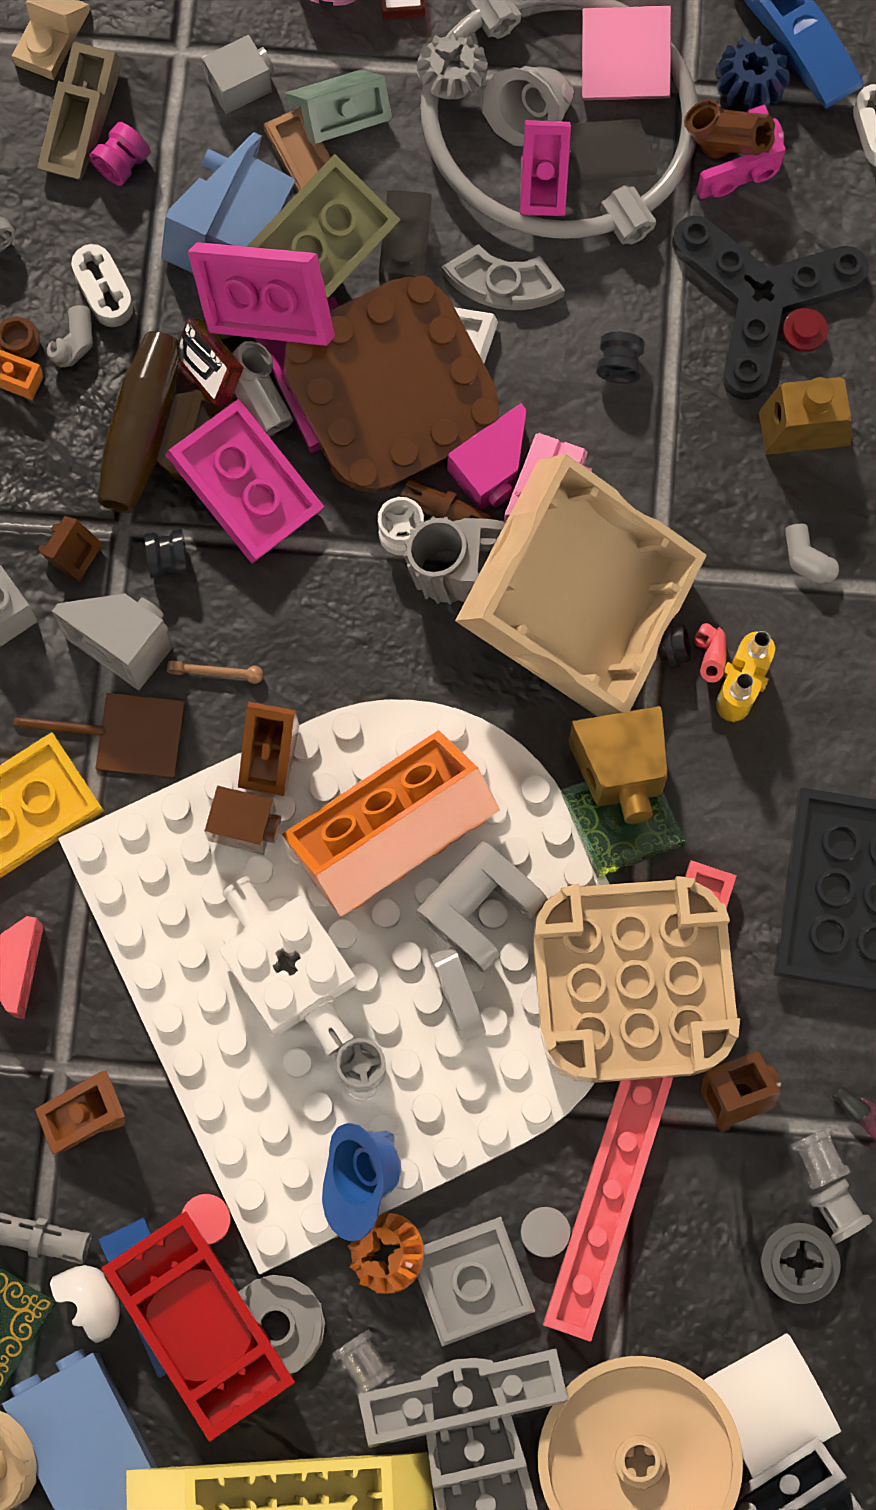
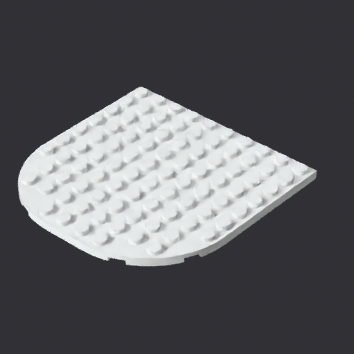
(273, 1102)

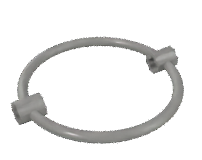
(624, 209)

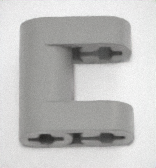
(465, 890)

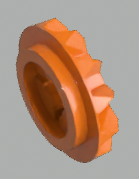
(403, 1263)

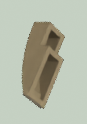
(79, 110)

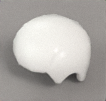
(95, 1300)

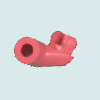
(715, 655)

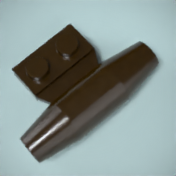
(148, 422)

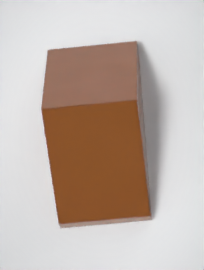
(267, 748)

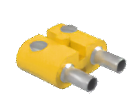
(745, 676)

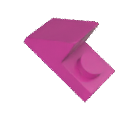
(544, 168)

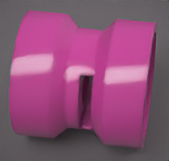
(120, 153)

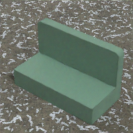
(342, 104)

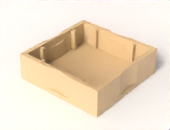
(581, 586)

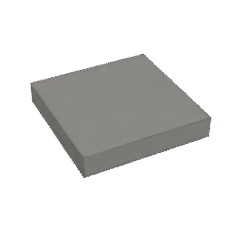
(473, 1282)

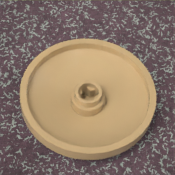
(640, 1440)

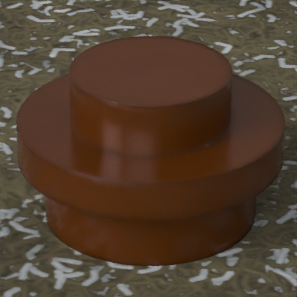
(19, 337)

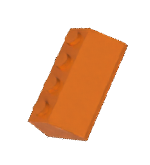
(391, 822)

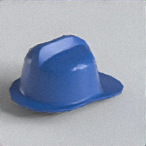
(357, 1177)

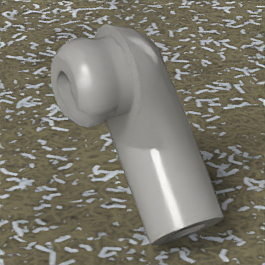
(77, 343)
(807, 560)

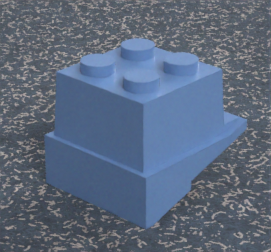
(228, 206)

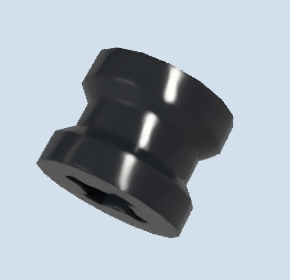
(620, 357)
(166, 554)

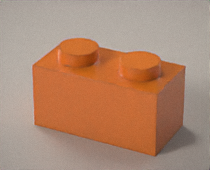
(19, 375)

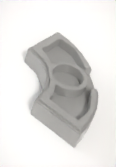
(502, 282)

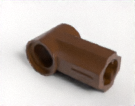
(729, 131)

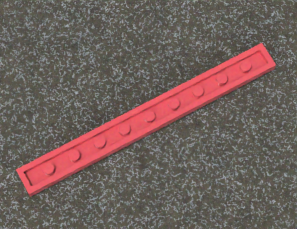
(614, 1182)

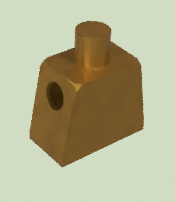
(811, 416)
(622, 759)

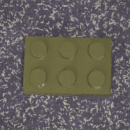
(332, 218)

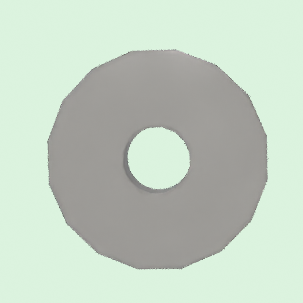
(302, 1310)

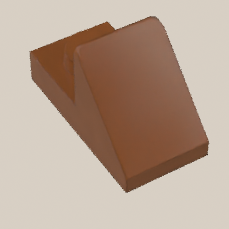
(81, 1113)

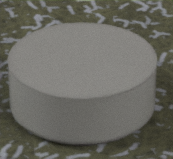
(545, 1232)

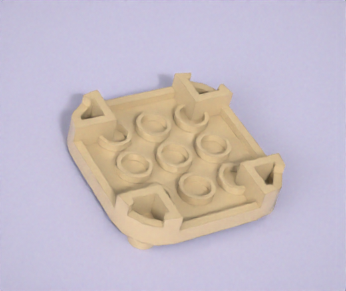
(635, 980)

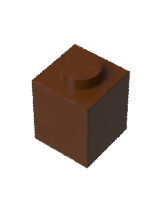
(242, 820)

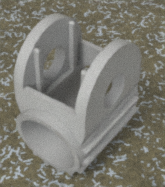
(467, 536)

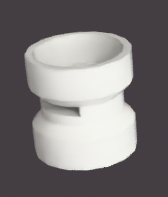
(396, 517)

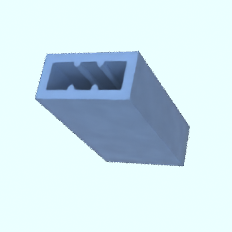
(80, 1434)

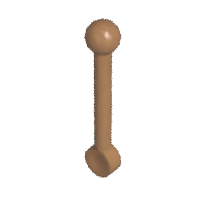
(253, 674)

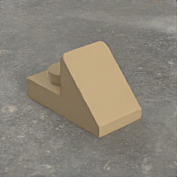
(49, 35)

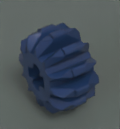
(752, 74)

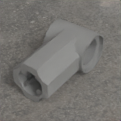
(258, 390)

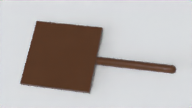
(135, 734)

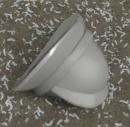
(522, 96)

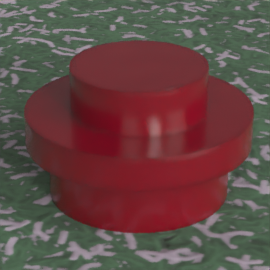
(805, 330)

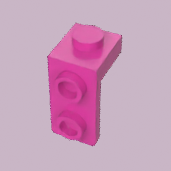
(727, 176)

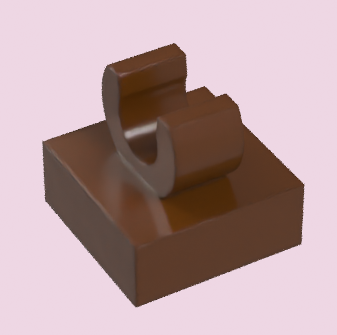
(71, 548)

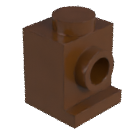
(742, 1074)

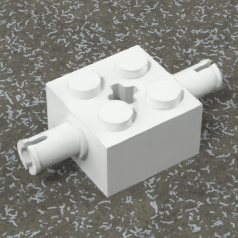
(293, 934)

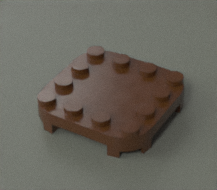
(392, 385)

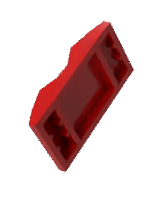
(198, 1325)

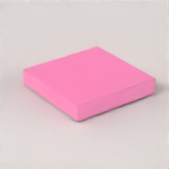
(626, 53)

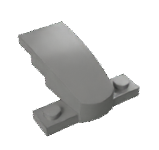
(469, 1425)

